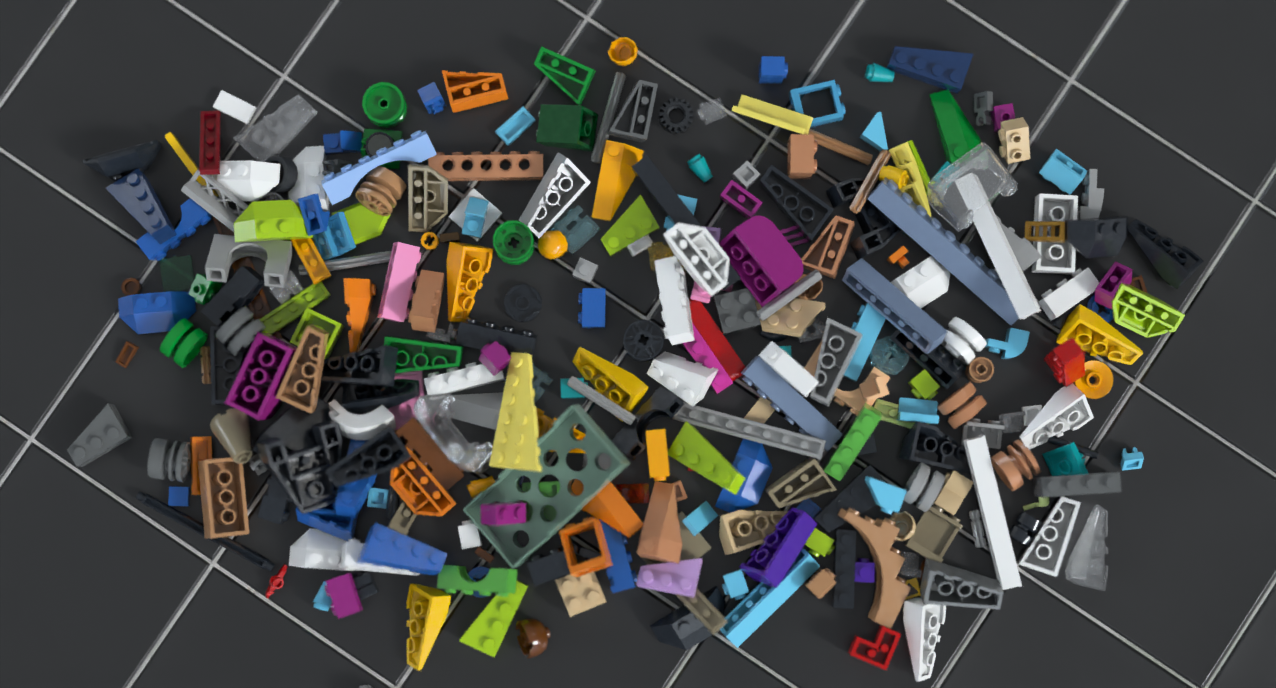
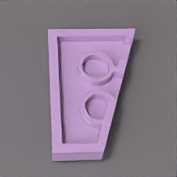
(671, 577)

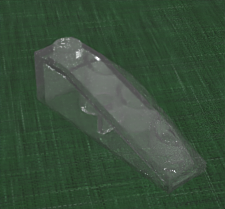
(1087, 561)

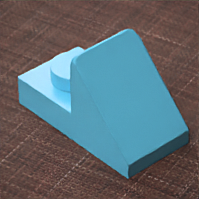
(475, 217)

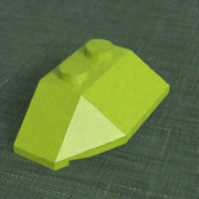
(270, 222)
(1144, 312)

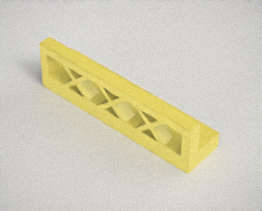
(773, 114)

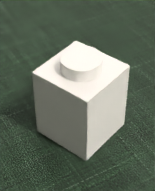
(469, 534)

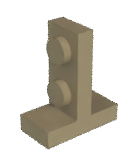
(402, 519)

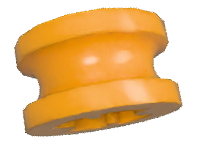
(424, 238)

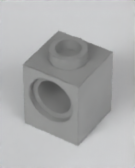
(746, 175)

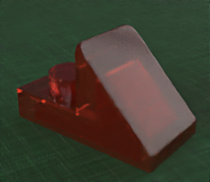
(634, 492)

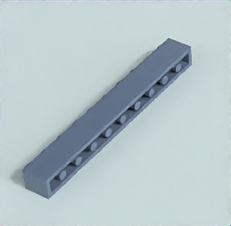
(943, 247)

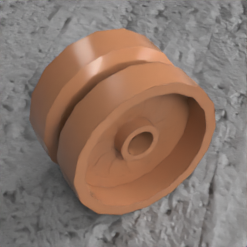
(963, 407)

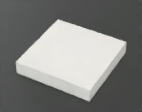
(492, 214)

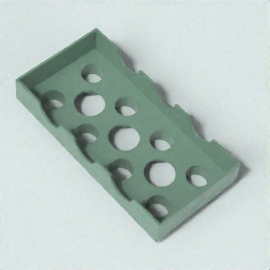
(566, 503)

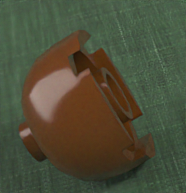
(532, 637)

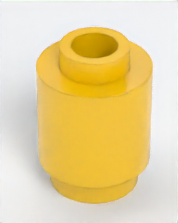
(896, 174)

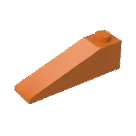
(359, 298)
(611, 509)

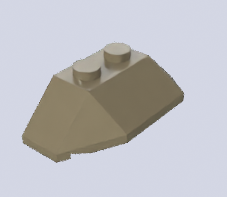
(426, 197)

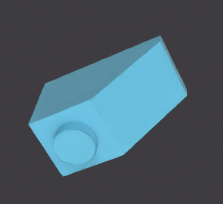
(886, 495)

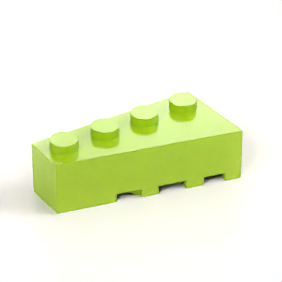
(702, 457)
(493, 623)

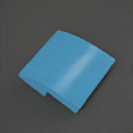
(336, 239)

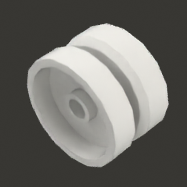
(963, 340)

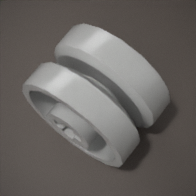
(923, 487)

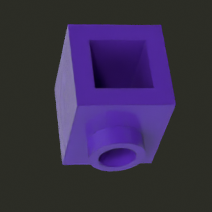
(864, 570)

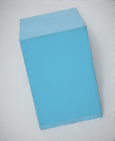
(875, 133)

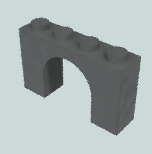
(1076, 484)

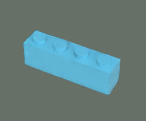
(869, 325)

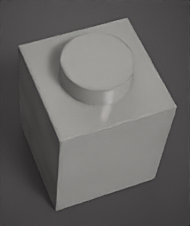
(585, 271)

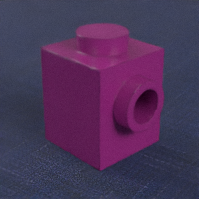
(1002, 113)
(494, 357)

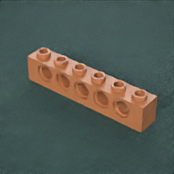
(476, 173)

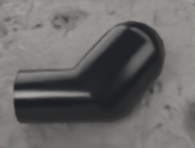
(774, 337)

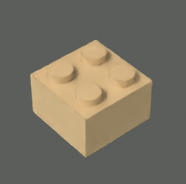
(580, 592)

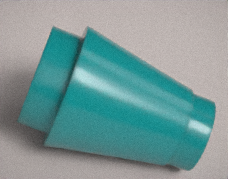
(877, 73)
(700, 167)

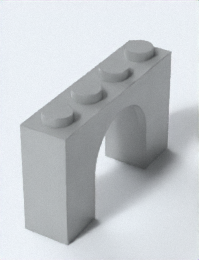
(225, 252)

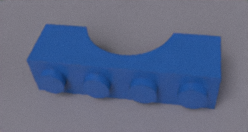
(192, 217)

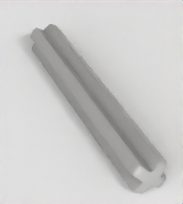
(789, 295)
(601, 400)

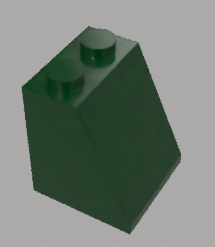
(567, 127)

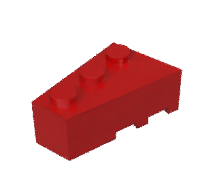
(1067, 362)

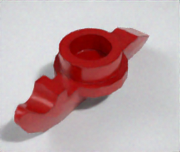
(276, 581)

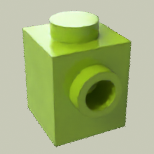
(923, 385)
(819, 543)

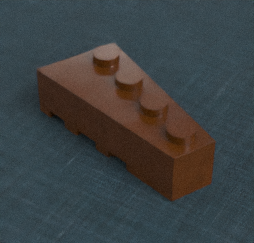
(430, 453)

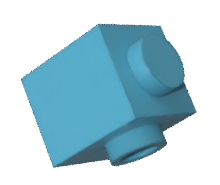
(735, 584)

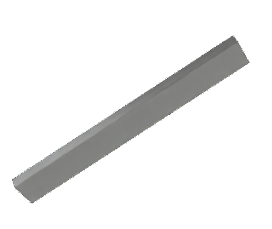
(751, 430)

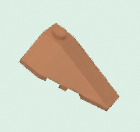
(661, 527)

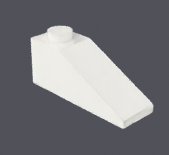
(788, 368)

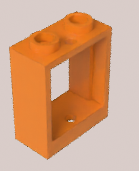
(592, 565)

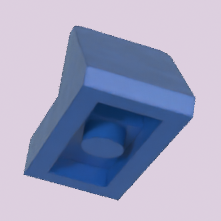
(342, 142)
(313, 215)

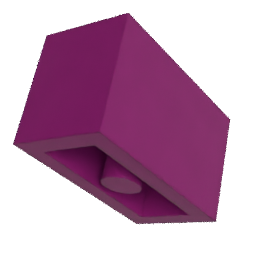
(740, 200)
(1110, 283)
(503, 513)
(343, 595)

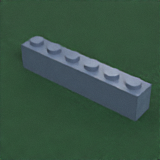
(894, 306)
(789, 402)

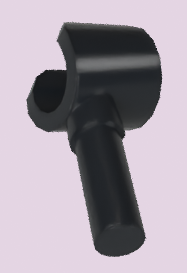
(1058, 322)

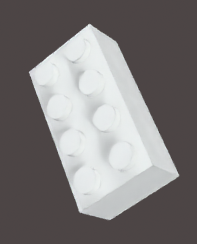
(1056, 257)

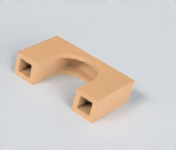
(852, 399)

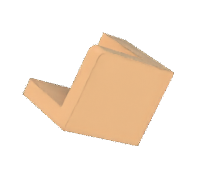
(874, 389)

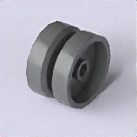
(238, 330)

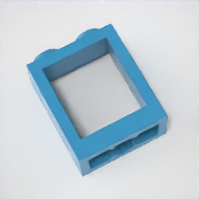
(835, 91)

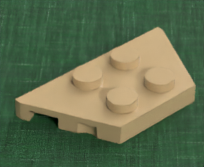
(792, 317)

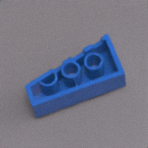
(352, 495)
(620, 572)

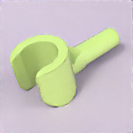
(1043, 502)

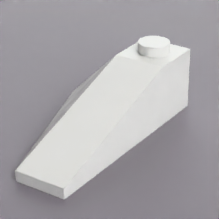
(1063, 412)
(922, 630)

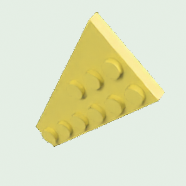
(517, 423)

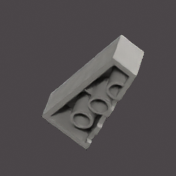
(553, 195)
(836, 353)

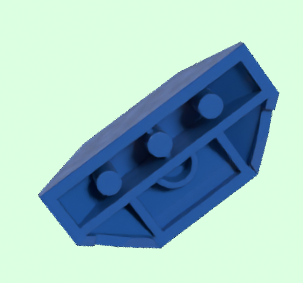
(156, 311)
(755, 466)

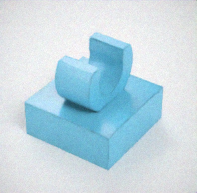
(1131, 460)

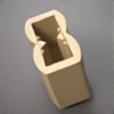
(953, 492)

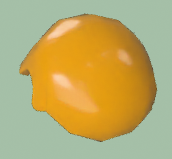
(623, 51)
(552, 244)

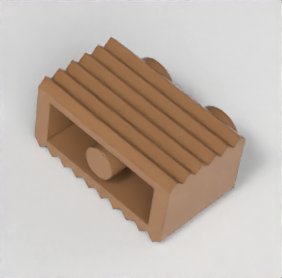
(820, 582)

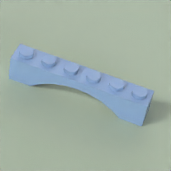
(415, 149)

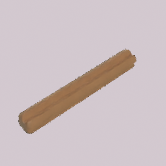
(841, 147)
(869, 181)

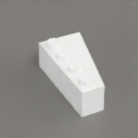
(674, 300)

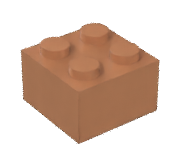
(801, 156)

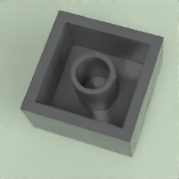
(736, 311)

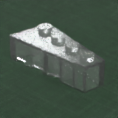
(276, 129)

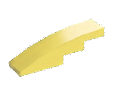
(915, 188)

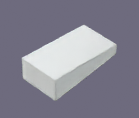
(639, 245)

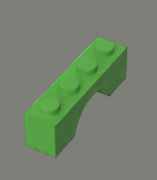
(853, 442)
(498, 580)

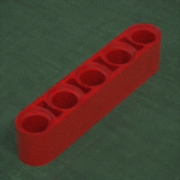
(716, 340)

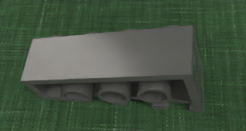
(957, 587)

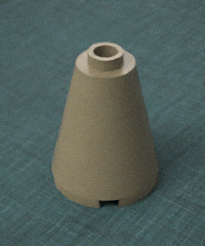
(234, 434)

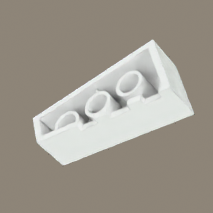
(1052, 539)

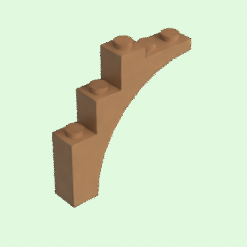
(890, 588)

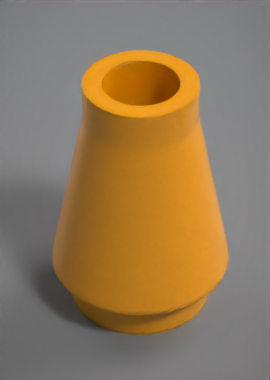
(477, 486)

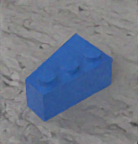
(328, 521)

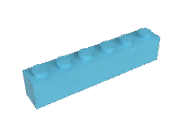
(766, 599)

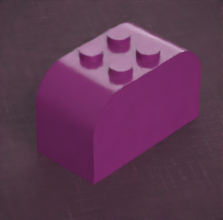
(762, 258)
(261, 377)

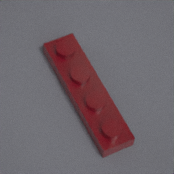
(210, 142)

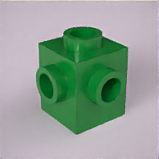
(204, 290)

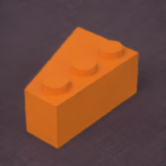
(473, 89)

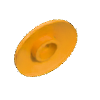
(1103, 380)

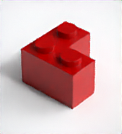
(878, 652)

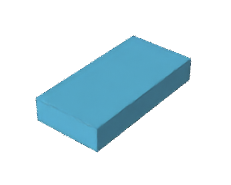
(515, 126)
(700, 518)

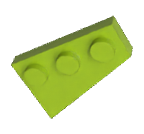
(630, 227)

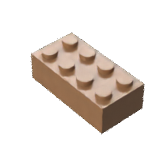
(223, 498)

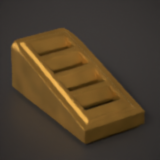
(1045, 224)

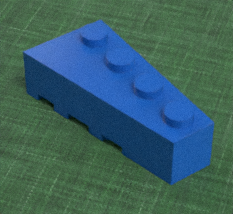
(397, 551)

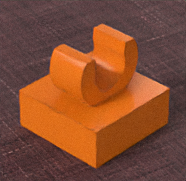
(899, 258)

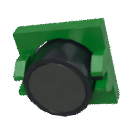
(376, 139)

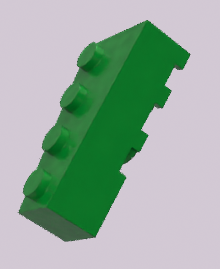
(424, 355)

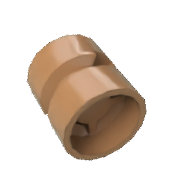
(979, 370)

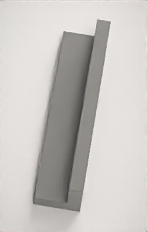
(211, 203)

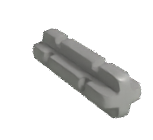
(977, 528)

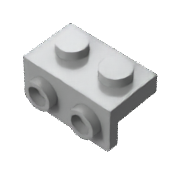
(992, 432)

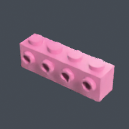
(399, 282)

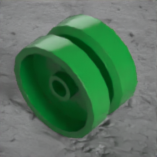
(386, 94)
(183, 342)

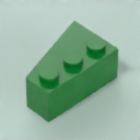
(565, 73)

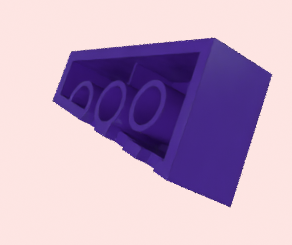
(780, 548)

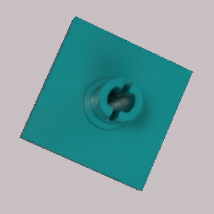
(1065, 461)

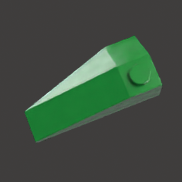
(954, 128)

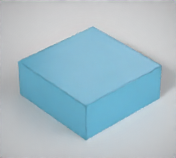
(378, 498)

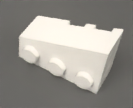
(682, 377)

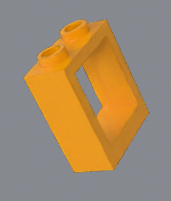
(657, 454)

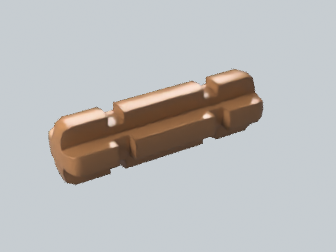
(205, 364)

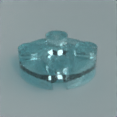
(886, 365)

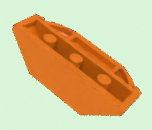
(420, 488)

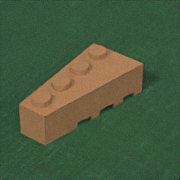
(305, 372)

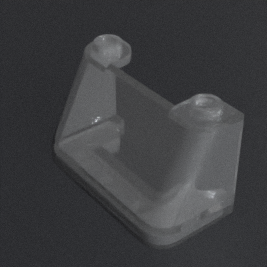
(969, 185)
(435, 415)

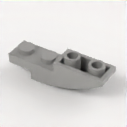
(1091, 198)

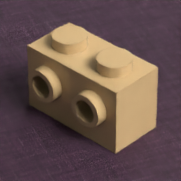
(1014, 140)

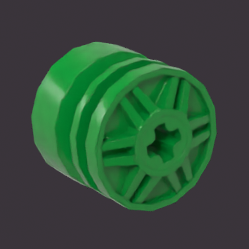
(506, 234)

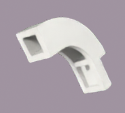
(361, 426)

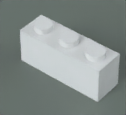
(1068, 293)

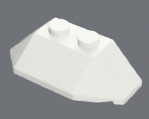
(310, 176)
(248, 178)
(699, 256)
(924, 282)
(317, 551)

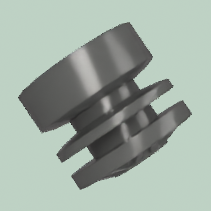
(169, 460)

